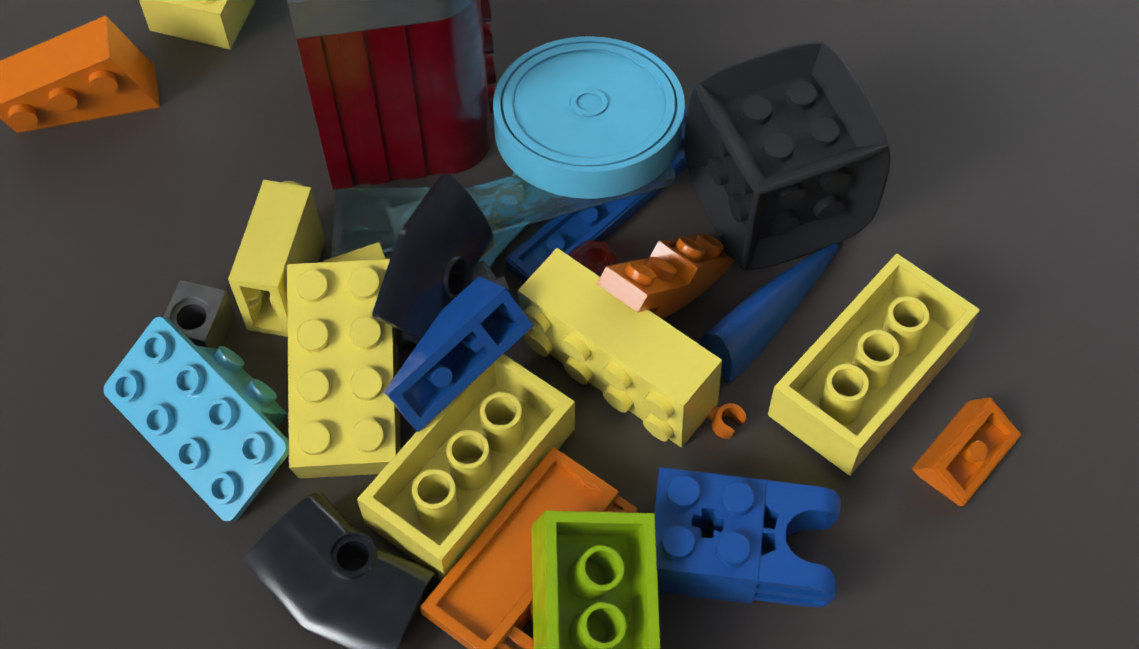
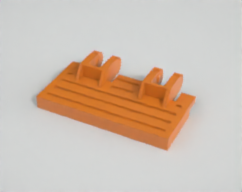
(490, 587)

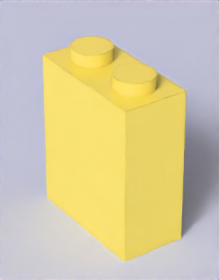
(279, 233)

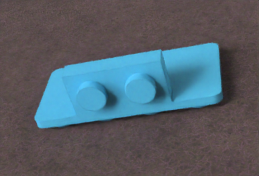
(201, 415)

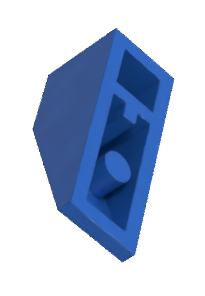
(457, 350)

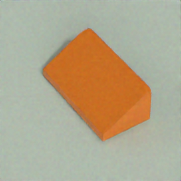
(967, 450)

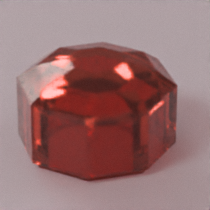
(594, 255)

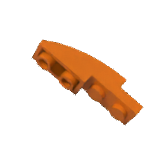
(671, 275)

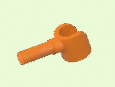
(731, 410)

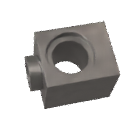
(201, 305)

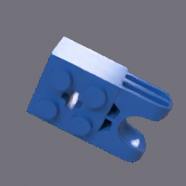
(749, 534)

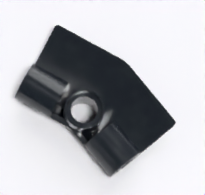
(432, 260)
(303, 569)

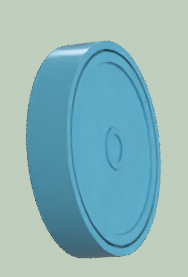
(588, 117)

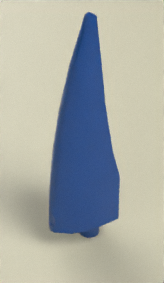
(756, 320)

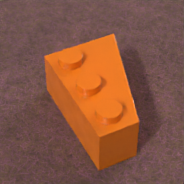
(76, 79)

